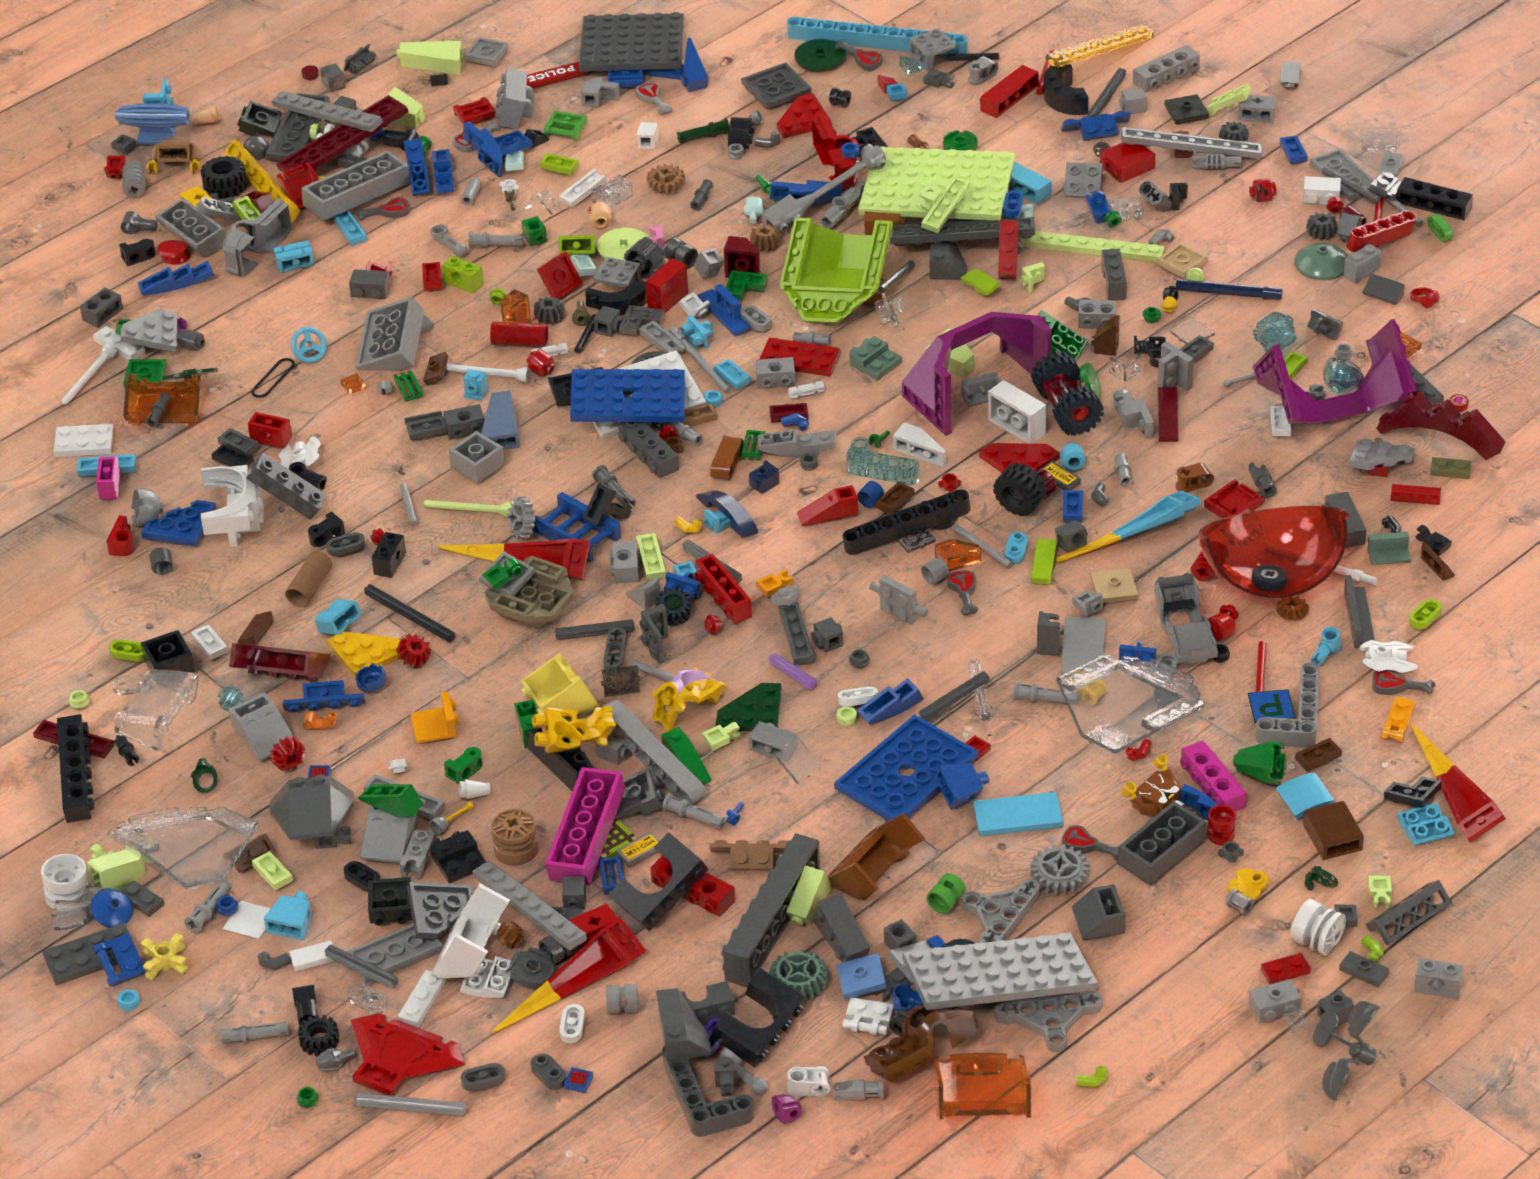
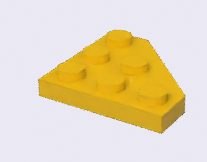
(361, 650)

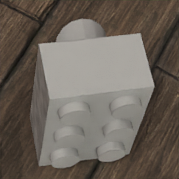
(513, 98)

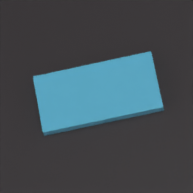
(1017, 814)

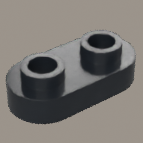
(359, 874)

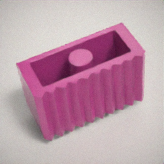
(108, 478)

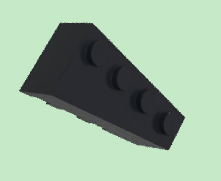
(563, 764)

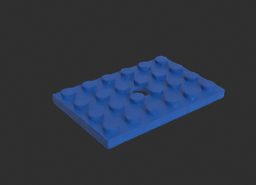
(599, 395)
(914, 745)

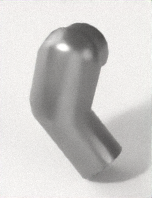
(767, 142)

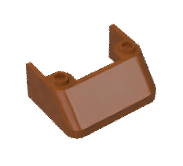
(873, 855)

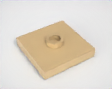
(1181, 259)
(1115, 585)

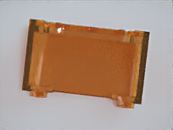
(185, 402)

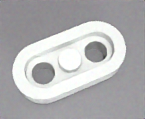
(856, 696)
(572, 1023)

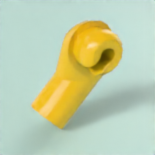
(686, 527)

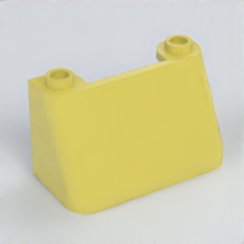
(558, 687)

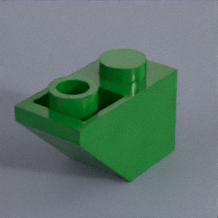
(524, 712)

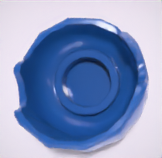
(371, 678)
(905, 997)

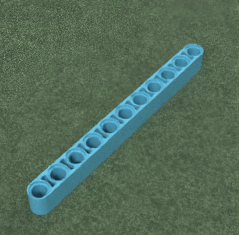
(864, 34)

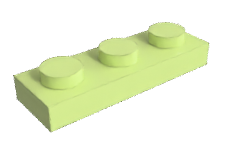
(651, 556)

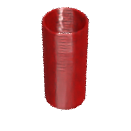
(522, 335)

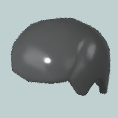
(256, 146)

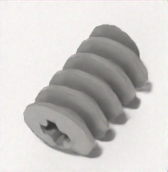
(133, 179)

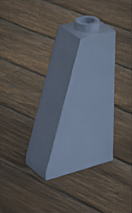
(501, 422)

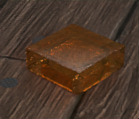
(353, 383)

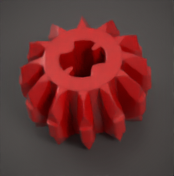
(413, 650)
(287, 753)

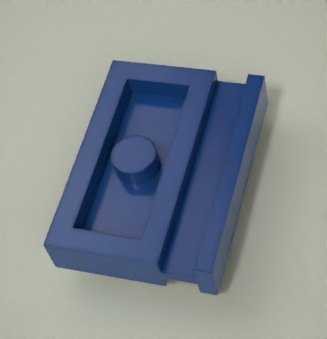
(626, 78)

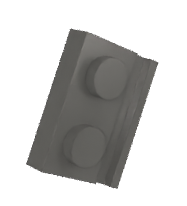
(425, 425)

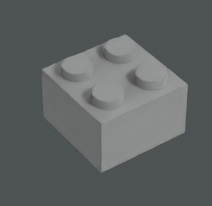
(476, 457)

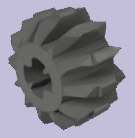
(1234, 131)
(1321, 226)
(549, 310)

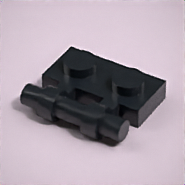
(868, 136)

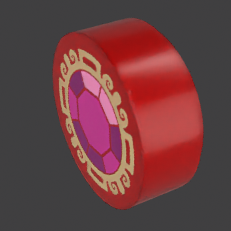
(1460, 402)

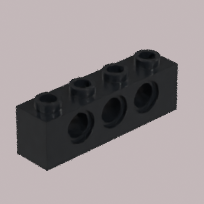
(1434, 198)

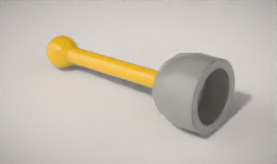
(440, 824)

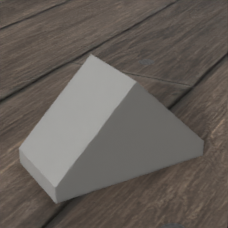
(645, 593)

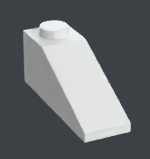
(918, 444)

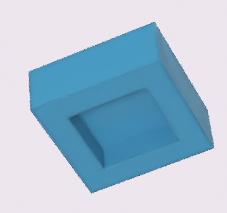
(896, 92)

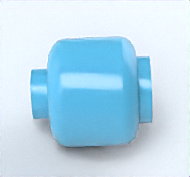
(1072, 457)

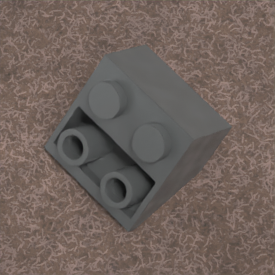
(1099, 913)

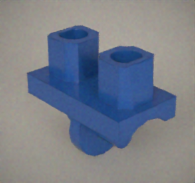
(1098, 206)
(685, 583)
(1138, 651)

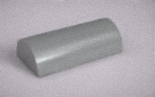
(193, 227)

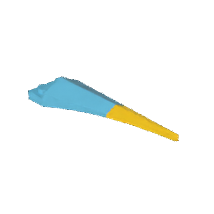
(1163, 512)

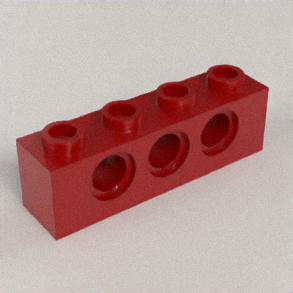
(707, 893)

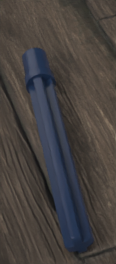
(1229, 289)

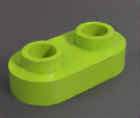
(1425, 614)
(126, 650)

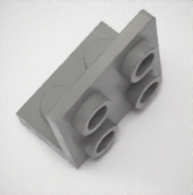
(929, 44)
(1082, 179)
(618, 272)

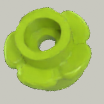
(496, 295)

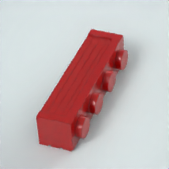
(1415, 494)

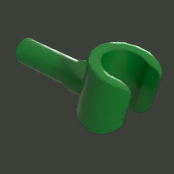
(875, 438)

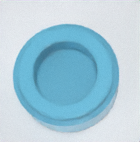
(713, 397)
(128, 1000)

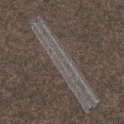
(980, 693)

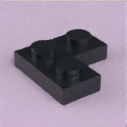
(1415, 795)

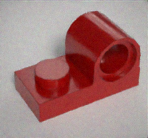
(120, 538)

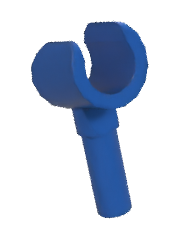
(733, 814)

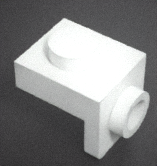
(694, 306)

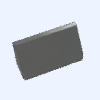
(1384, 289)

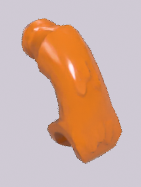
(312, 721)

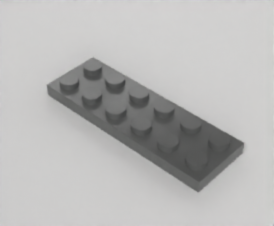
(293, 132)

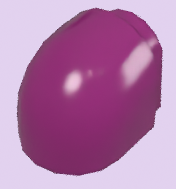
(786, 1108)

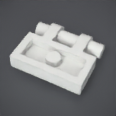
(868, 1016)

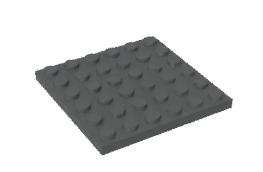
(631, 42)

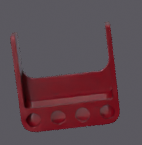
(278, 661)

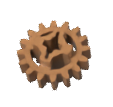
(666, 178)

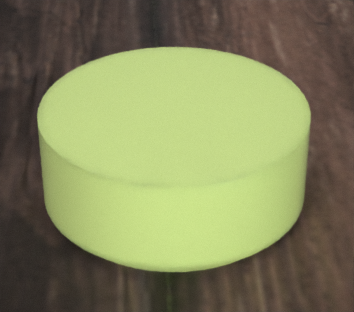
(314, 130)
(846, 716)

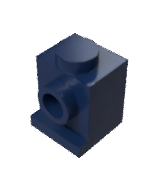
(764, 477)

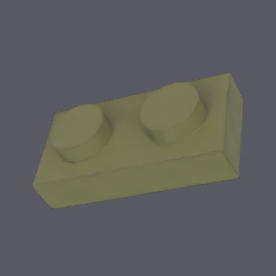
(1450, 468)

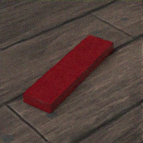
(1167, 414)
(99, 745)

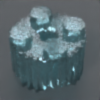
(1275, 330)

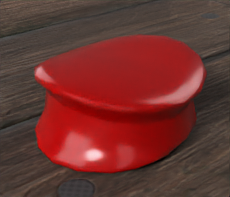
(174, 252)

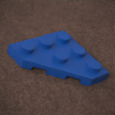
(179, 525)

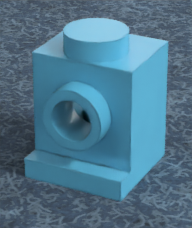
(475, 384)

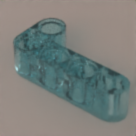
(880, 466)

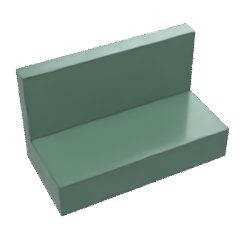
(1388, 548)

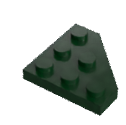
(755, 705)

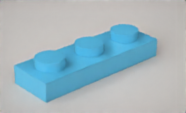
(89, 467)

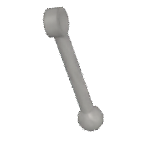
(1227, 383)

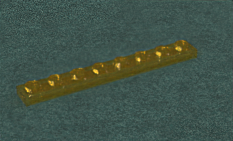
(1099, 45)

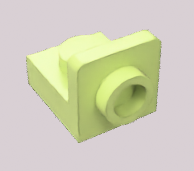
(1032, 274)

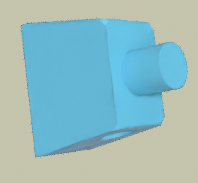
(289, 916)

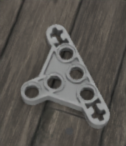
(1004, 904)
(1039, 1017)

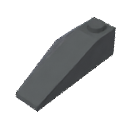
(946, 262)
(680, 1027)

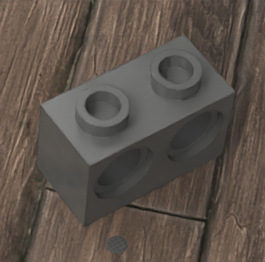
(101, 307)

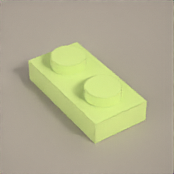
(272, 870)

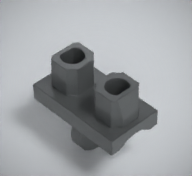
(1324, 324)
(726, 1075)

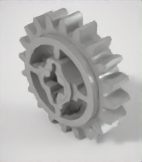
(1060, 869)

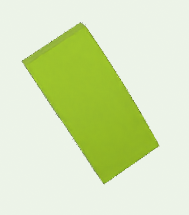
(980, 281)

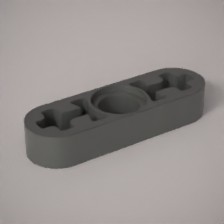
(612, 644)

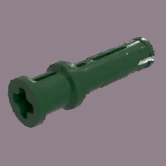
(711, 129)

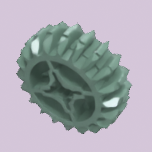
(798, 968)

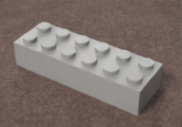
(355, 185)

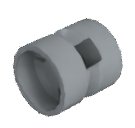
(614, 995)

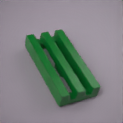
(404, 377)
(752, 454)

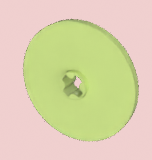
(618, 241)

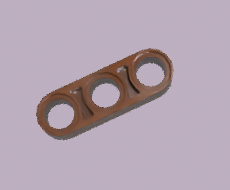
(726, 457)

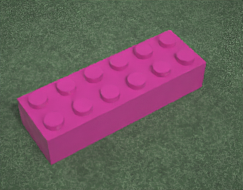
(585, 824)

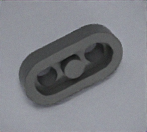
(345, 544)
(544, 1068)
(483, 1077)

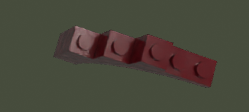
(1444, 417)

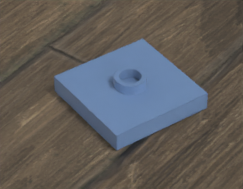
(861, 976)

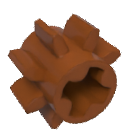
(510, 934)

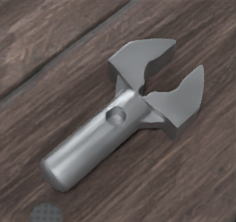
(1316, 392)

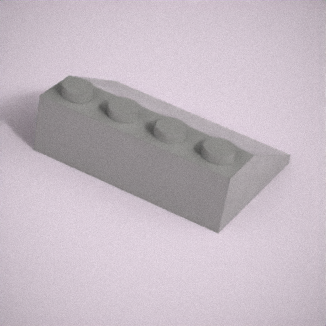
(391, 336)

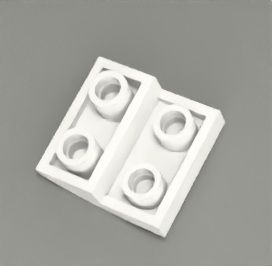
(490, 981)

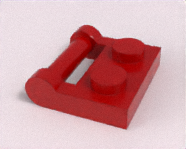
(474, 111)

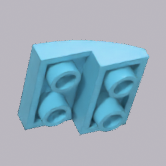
(1304, 793)
(1425, 824)

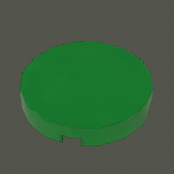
(960, 141)
(1090, 378)

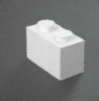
(1320, 189)

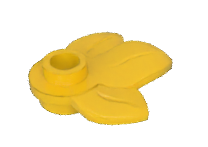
(1247, 882)

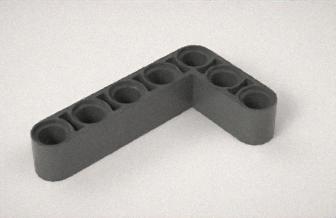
(702, 1117)

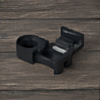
(1153, 348)

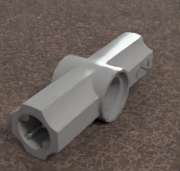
(840, 208)

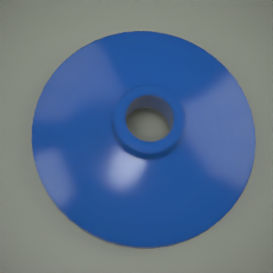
(106, 913)

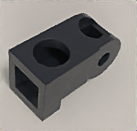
(137, 252)
(326, 530)

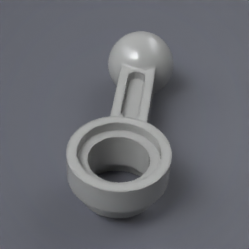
(440, 233)
(757, 1085)

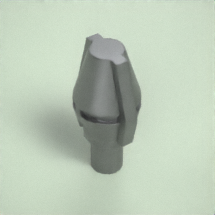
(333, 1059)

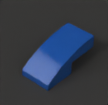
(1197, 800)

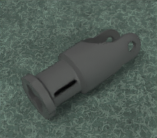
(1262, 480)

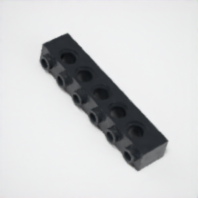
(74, 768)

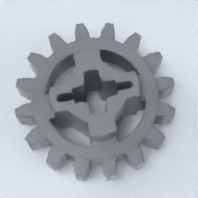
(521, 517)

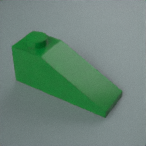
(682, 748)
(395, 799)

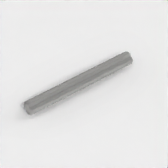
(411, 1104)

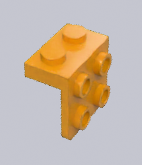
(436, 723)

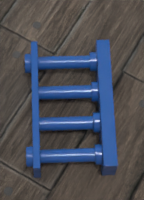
(576, 510)

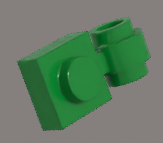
(499, 575)

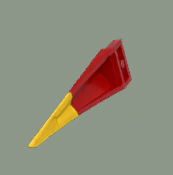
(563, 552)
(1469, 804)
(603, 955)

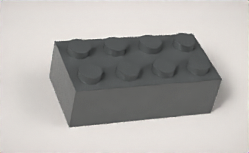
(1162, 843)

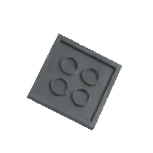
(776, 85)

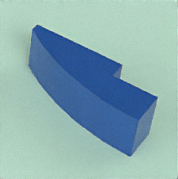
(891, 702)

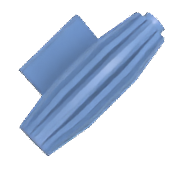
(154, 120)

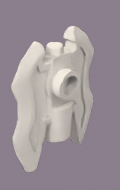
(301, 453)
(1387, 656)

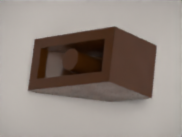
(1107, 337)

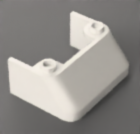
(466, 941)

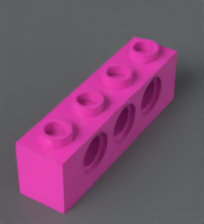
(1212, 776)

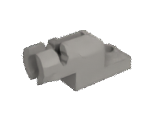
(1133, 412)

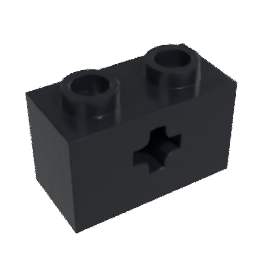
(388, 554)

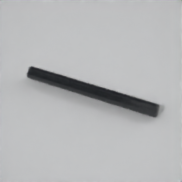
(410, 613)

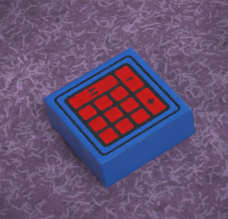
(319, 770)
(578, 1080)

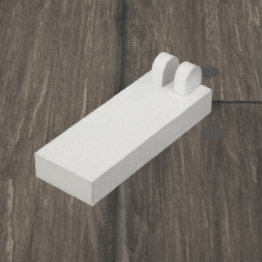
(581, 188)

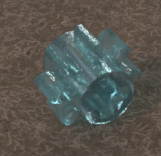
(229, 697)

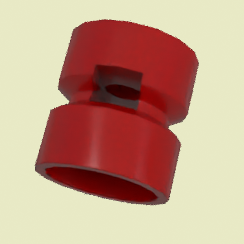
(1221, 824)

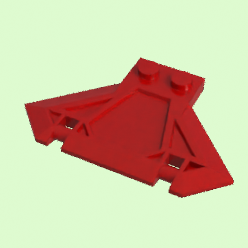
(399, 1053)

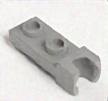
(417, 853)

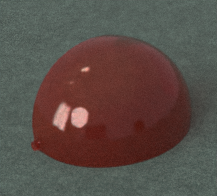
(1295, 538)

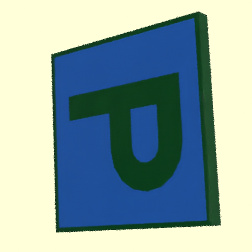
(1271, 704)

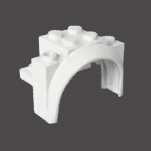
(242, 508)

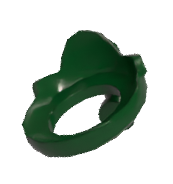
(201, 768)
(1317, 875)

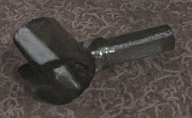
(511, 197)

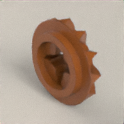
(1285, 611)

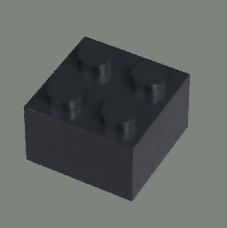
(168, 653)

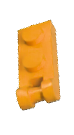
(1398, 719)

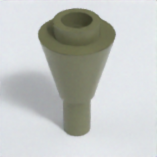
(580, 316)

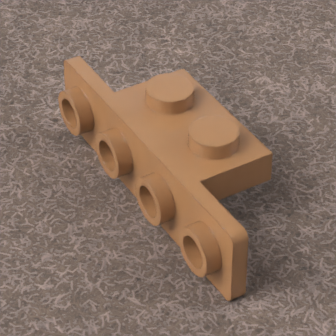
(749, 855)

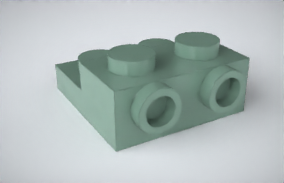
(874, 358)

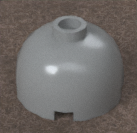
(145, 506)

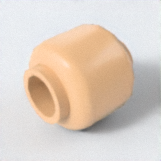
(599, 215)

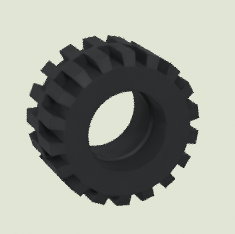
(224, 176)
(1019, 489)

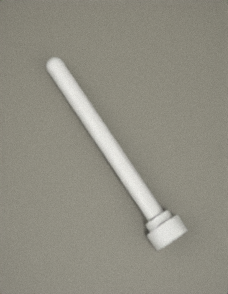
(107, 352)
(521, 374)

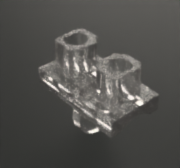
(888, 309)

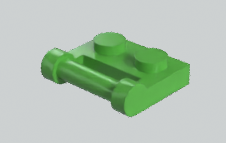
(567, 121)

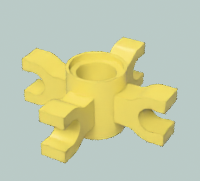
(164, 956)

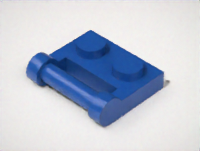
(125, 956)

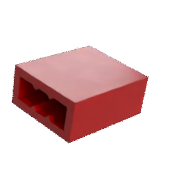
(1127, 161)
(667, 286)

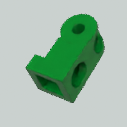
(464, 765)

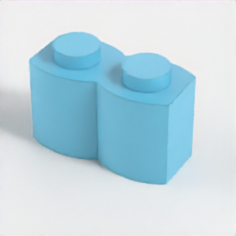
(337, 616)

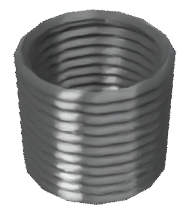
(161, 561)

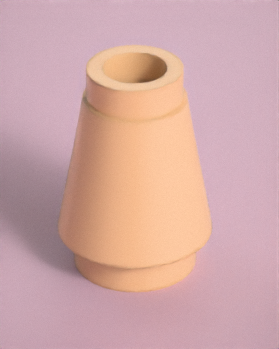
(206, 116)

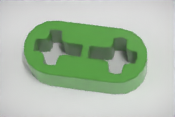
(1440, 227)

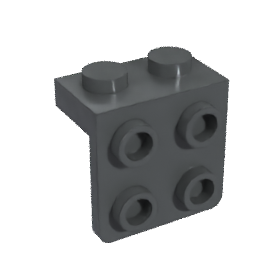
(654, 629)

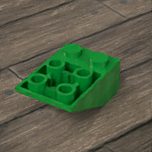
(1063, 337)

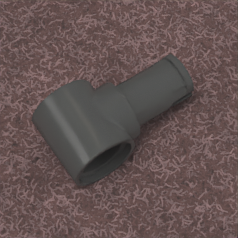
(133, 222)

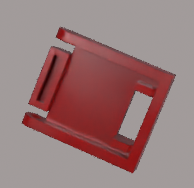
(294, 180)
(1233, 500)

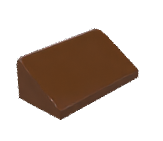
(1435, 563)
(256, 629)

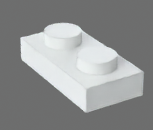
(209, 642)

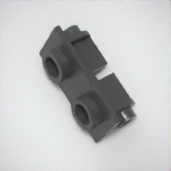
(353, 62)

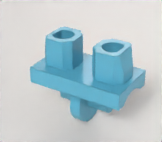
(698, 331)

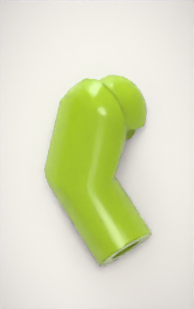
(1375, 947)
(1094, 1080)

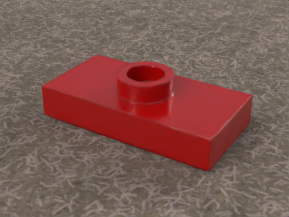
(432, 276)

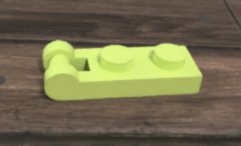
(1228, 99)

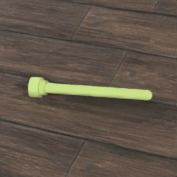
(502, 509)

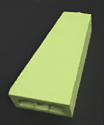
(432, 56)

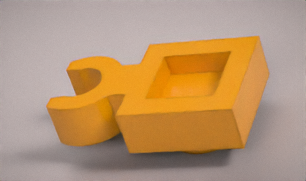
(771, 584)

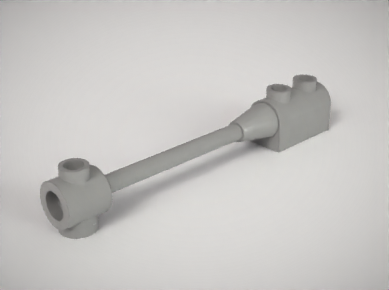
(788, 208)

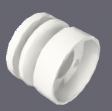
(64, 878)
(1318, 927)

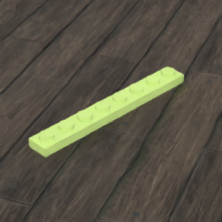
(1092, 246)

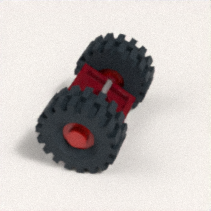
(1075, 407)

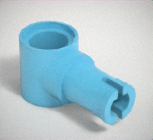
(1329, 645)

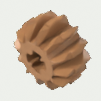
(765, 237)

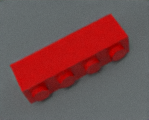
(1009, 91)

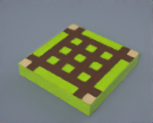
(617, 838)

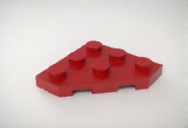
(799, 116)
(1003, 454)

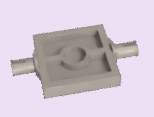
(898, 600)

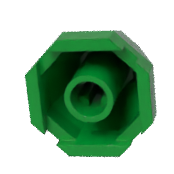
(1262, 762)

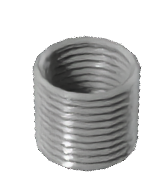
(934, 570)

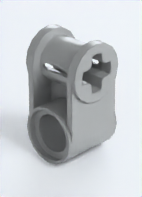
(982, 70)

